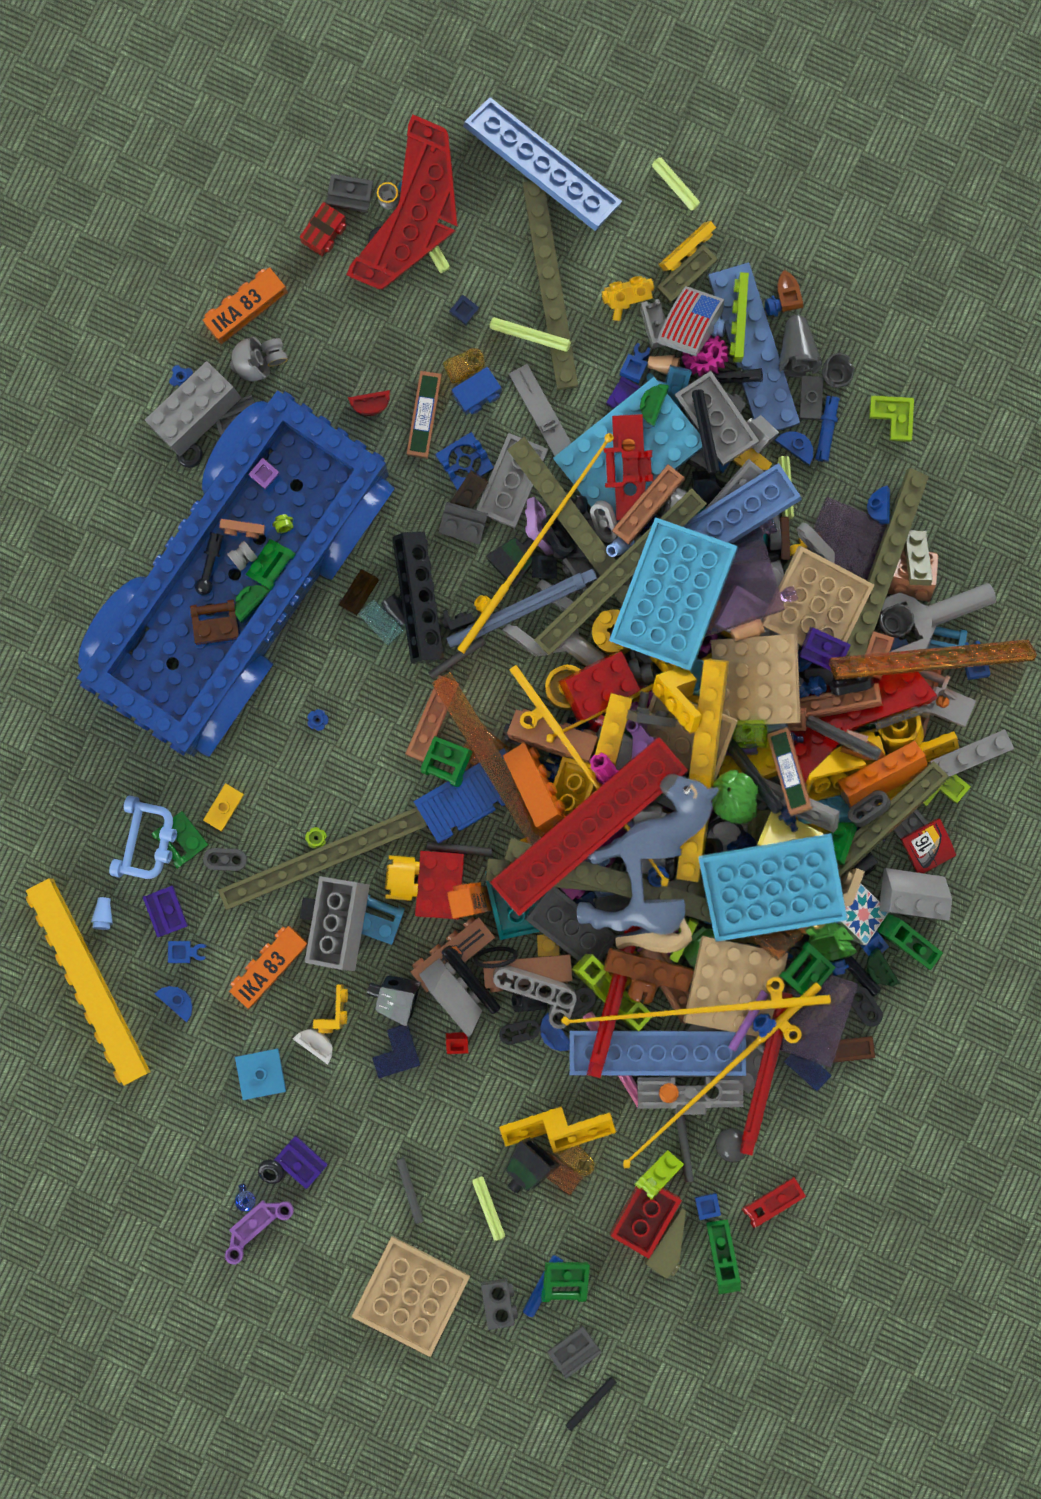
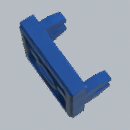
(468, 440)

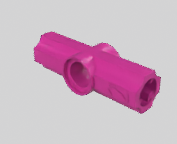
(602, 767)

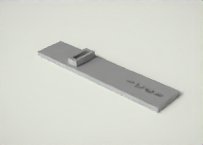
(540, 409)

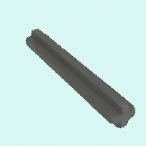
(843, 738)

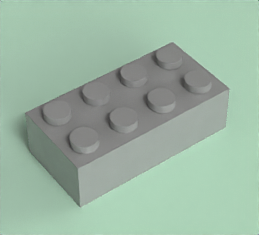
(193, 408)
(337, 923)

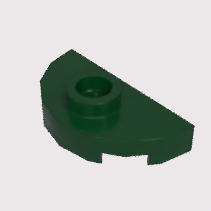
(880, 970)

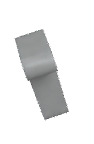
(532, 990)

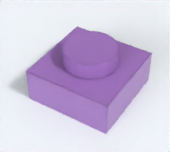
(263, 473)

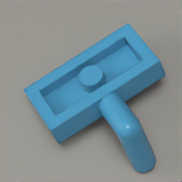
(677, 380)

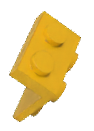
(328, 1025)

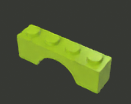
(591, 972)

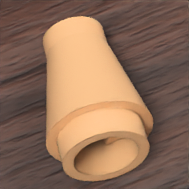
(662, 363)
(747, 630)

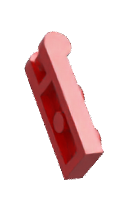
(774, 1202)

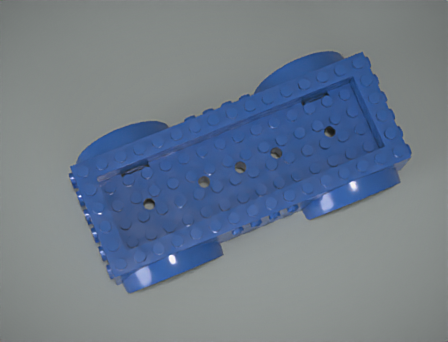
(215, 680)

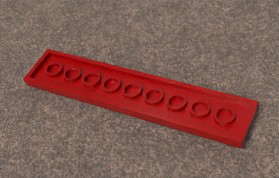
(587, 827)

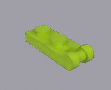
(659, 1174)

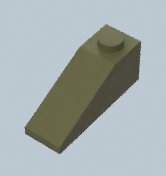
(668, 1250)

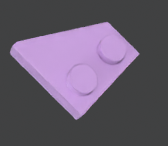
(535, 514)

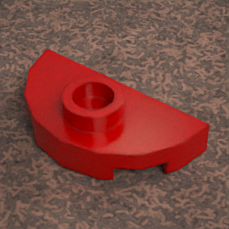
(371, 403)
(595, 722)

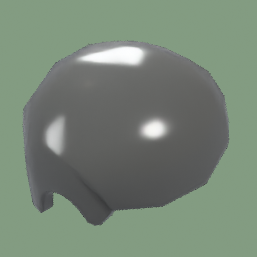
(838, 370)
(896, 620)
(729, 1145)

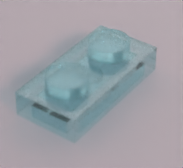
(380, 622)

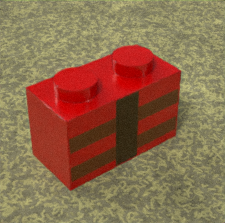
(323, 229)

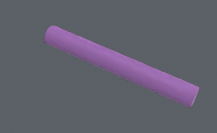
(746, 1023)

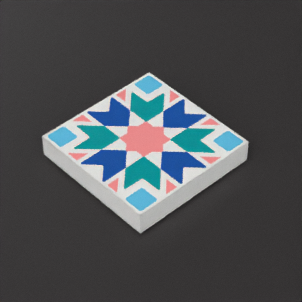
(863, 916)

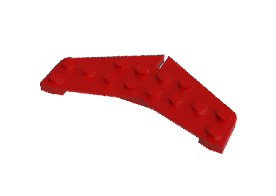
(424, 199)
(897, 695)

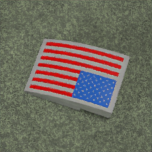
(691, 321)

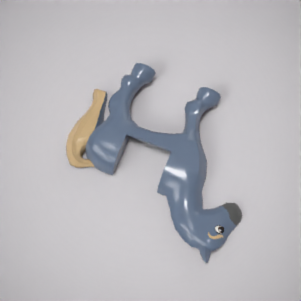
(653, 840)

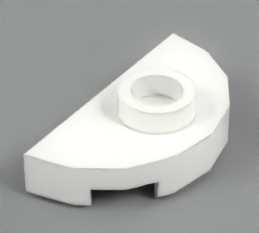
(316, 1043)

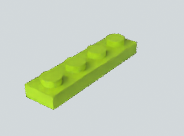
(738, 326)

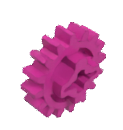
(709, 358)

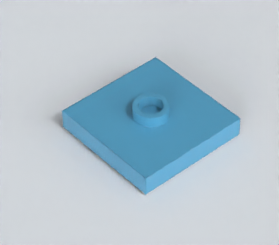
(260, 1074)

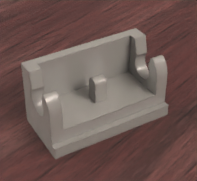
(653, 320)

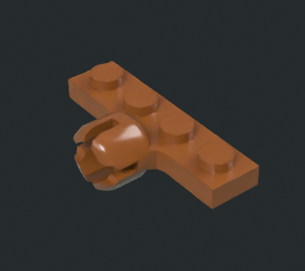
(647, 974)

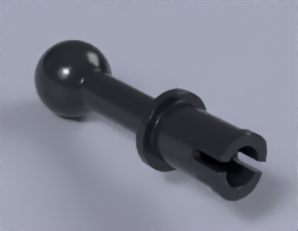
(203, 585)

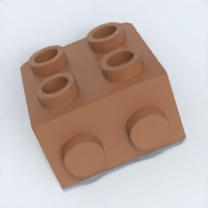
(900, 580)

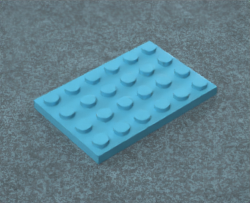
(671, 442)
(673, 594)
(773, 887)

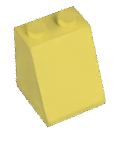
(777, 831)

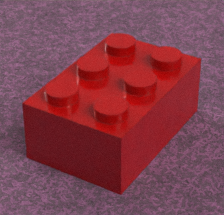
(591, 687)
(436, 877)
(645, 1220)

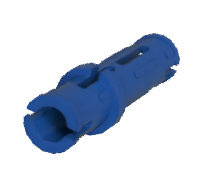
(827, 428)

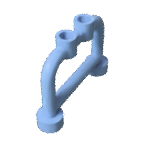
(162, 855)

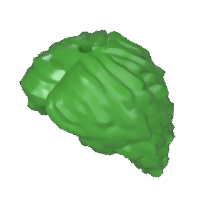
(740, 803)

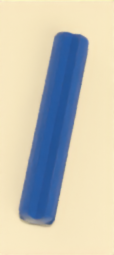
(535, 1299)

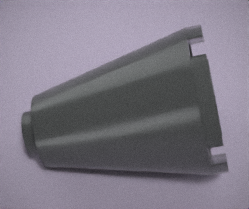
(798, 349)

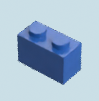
(477, 391)

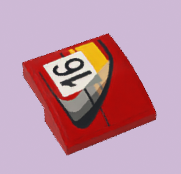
(928, 846)

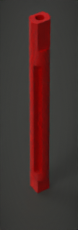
(606, 1027)
(762, 1086)

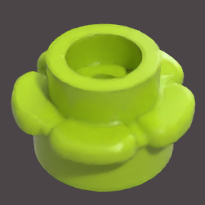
(283, 523)
(315, 831)

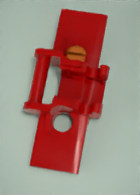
(636, 462)

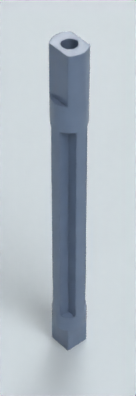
(528, 605)

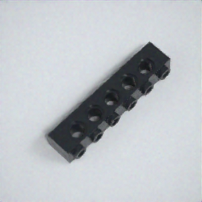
(410, 590)

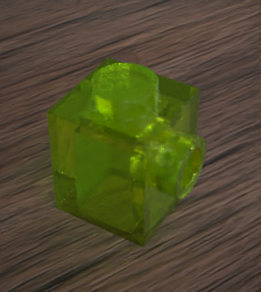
(751, 734)

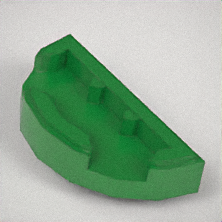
(652, 403)
(249, 600)

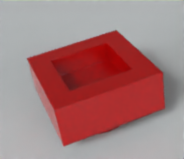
(456, 1043)

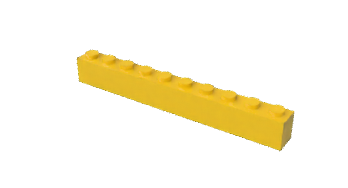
(704, 757)
(87, 981)

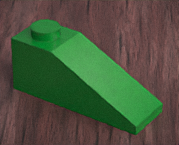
(909, 941)
(723, 1257)

